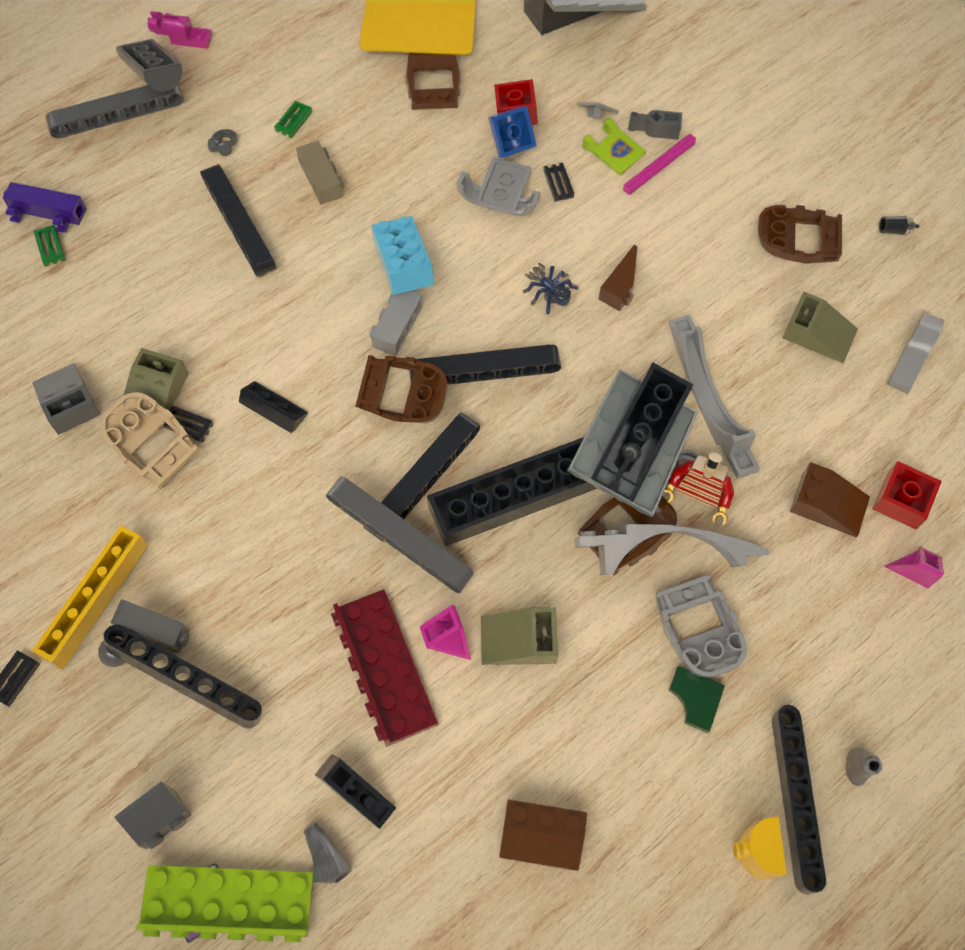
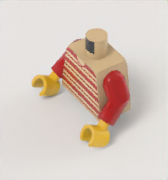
(704, 482)

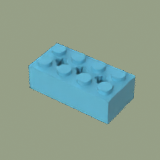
(402, 255)

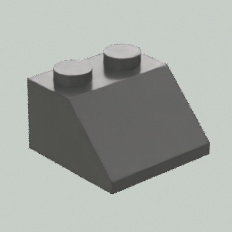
(153, 816)

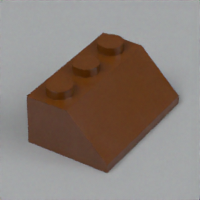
(543, 835)

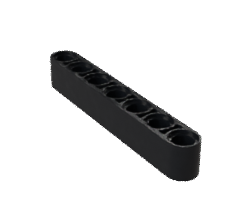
(238, 220)
(497, 364)
(430, 466)
(175, 666)
(794, 810)

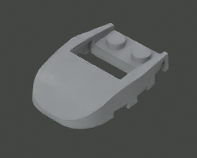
(714, 650)

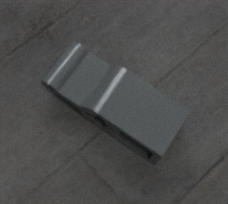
(657, 123)

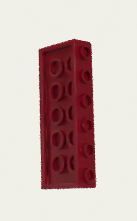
(384, 668)

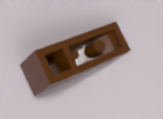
(619, 285)

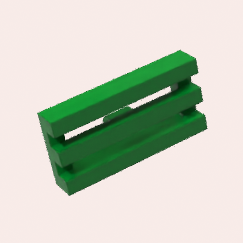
(296, 121)
(53, 257)

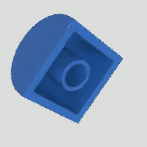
(512, 131)

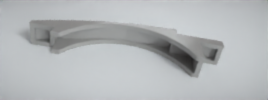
(726, 432)
(615, 546)

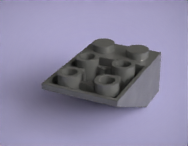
(65, 399)

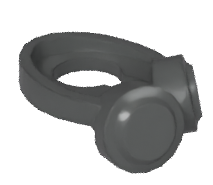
(224, 148)

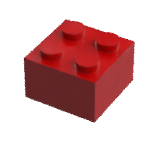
(516, 95)
(907, 495)

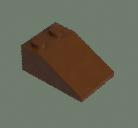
(830, 500)

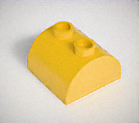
(762, 849)

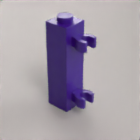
(43, 203)

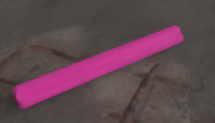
(659, 164)

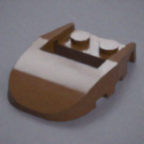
(432, 98)
(778, 230)
(425, 394)
(663, 515)

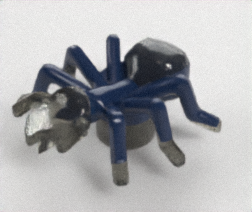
(553, 290)

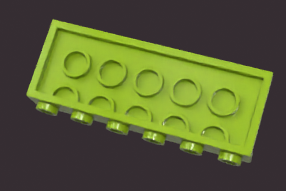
(226, 903)

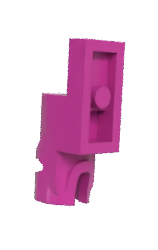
(179, 30)

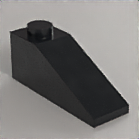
(355, 790)

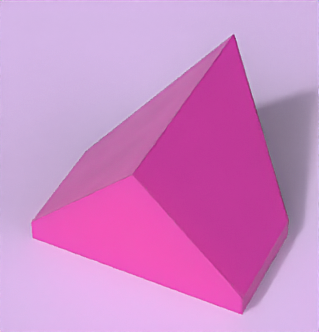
(919, 567)
(446, 633)

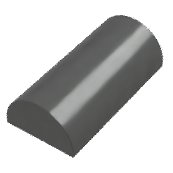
(151, 64)

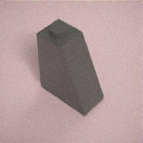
(152, 626)

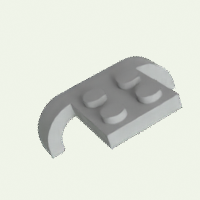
(501, 188)

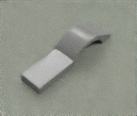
(916, 353)

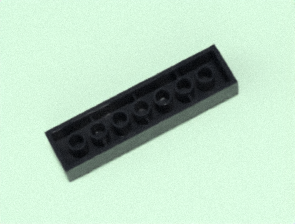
(506, 494)

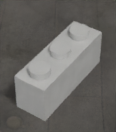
(396, 321)

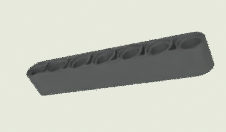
(111, 110)
(399, 534)

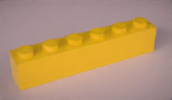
(90, 597)

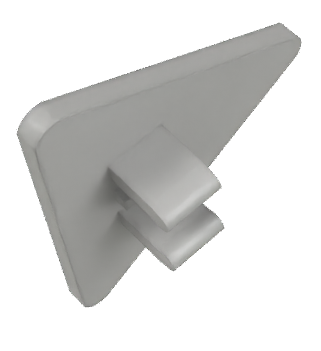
(595, 109)

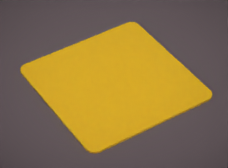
(418, 26)

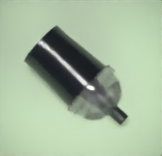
(898, 225)

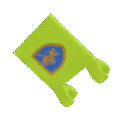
(616, 149)

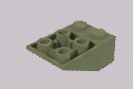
(820, 328)
(157, 377)
(520, 637)

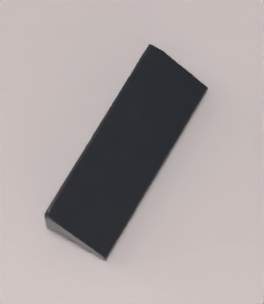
(272, 406)

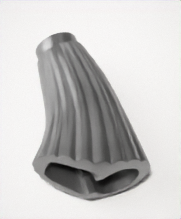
(862, 765)
(327, 859)

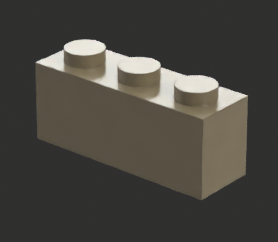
(320, 172)

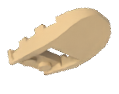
(132, 423)

